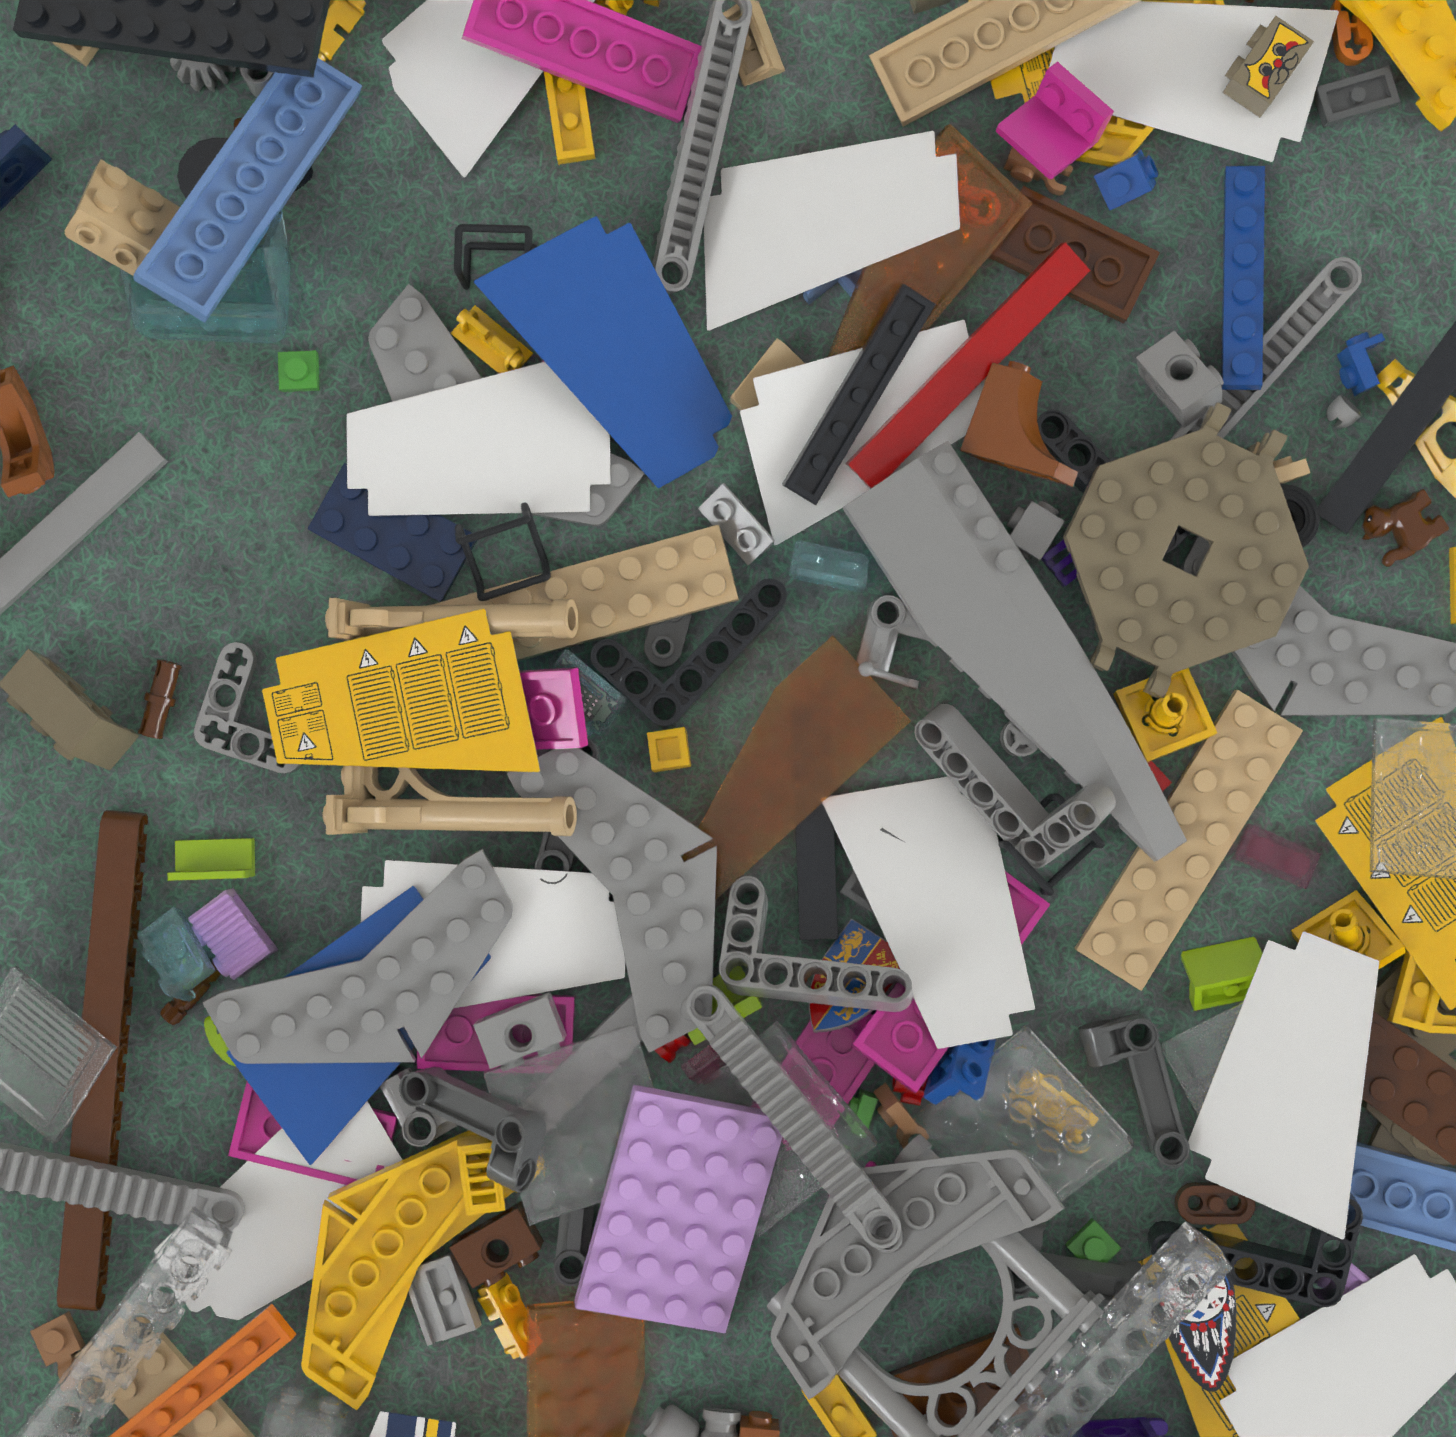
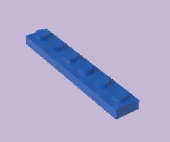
(1243, 278)

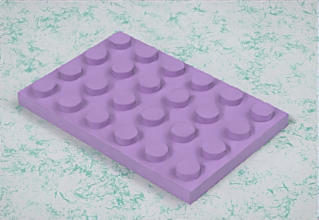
(679, 1210)

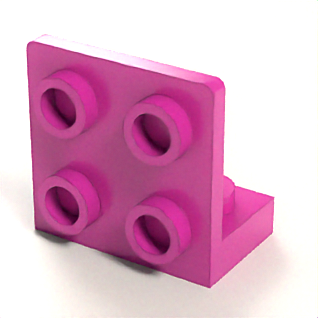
(1056, 122)

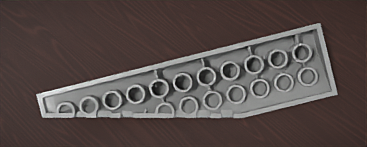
(1003, 630)

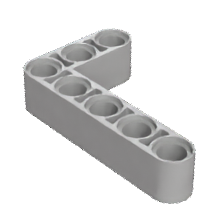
(1002, 796)
(798, 969)

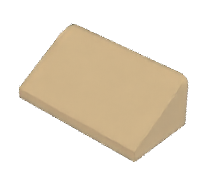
(760, 53)
(775, 359)

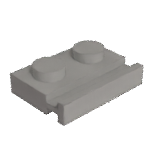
(443, 1300)

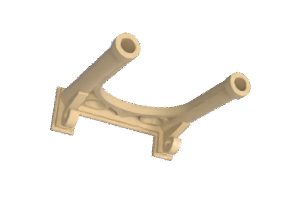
(358, 809)

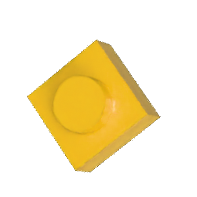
(669, 749)

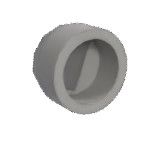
(1344, 410)

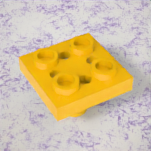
(1179, 709)
(1344, 926)

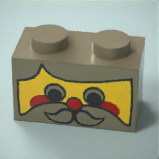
(1267, 67)

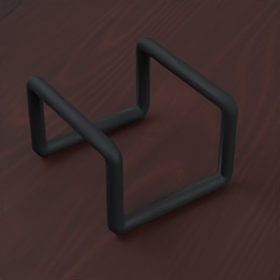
(465, 275)
(463, 540)
(1046, 887)

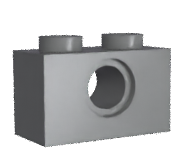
(1183, 398)
(537, 1014)

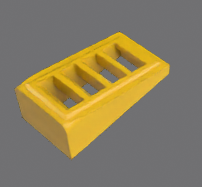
(477, 1145)

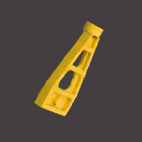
(1440, 465)
(1417, 1002)

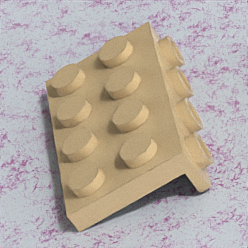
(119, 217)

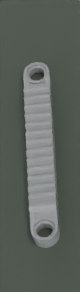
(701, 142)
(1289, 337)
(794, 1116)
(109, 1186)

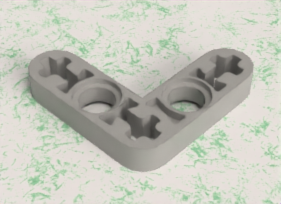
(228, 716)

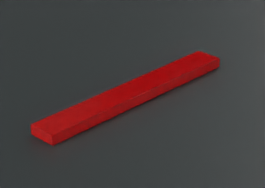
(968, 366)

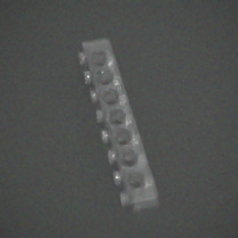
(194, 1237)
(1120, 1338)

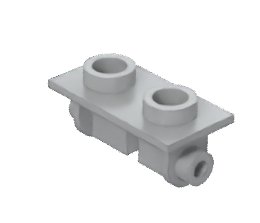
(736, 524)

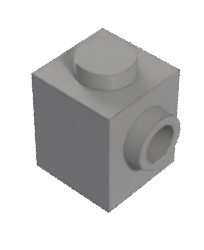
(1034, 529)

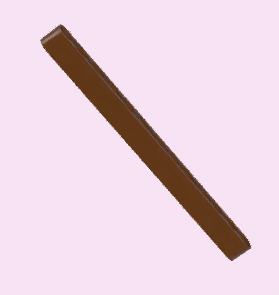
(106, 1009)

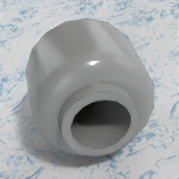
(671, 1423)

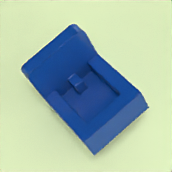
(1127, 179)
(1357, 368)

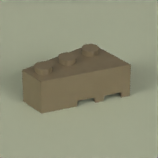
(65, 712)

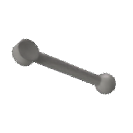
(867, 669)

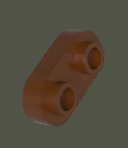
(1212, 1205)

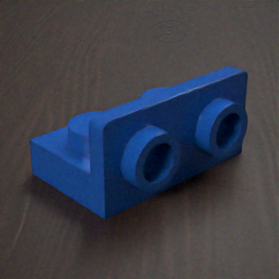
(962, 1069)

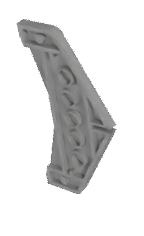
(422, 356)
(1344, 663)
(658, 898)
(360, 1005)
(942, 1212)

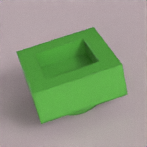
(298, 371)
(864, 1106)
(1093, 1243)

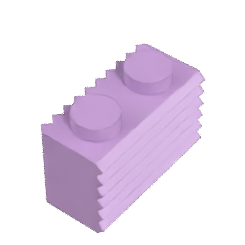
(232, 934)

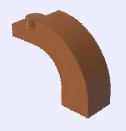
(22, 438)

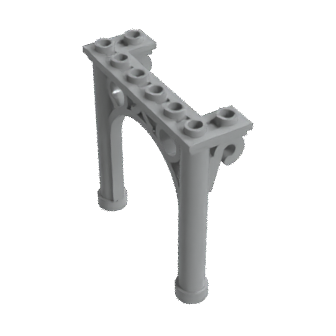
(1055, 1292)

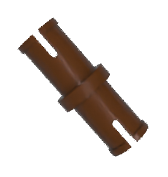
(159, 699)

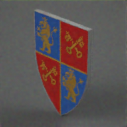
(856, 946)

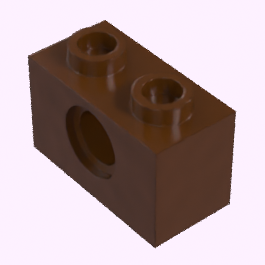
(480, 1262)

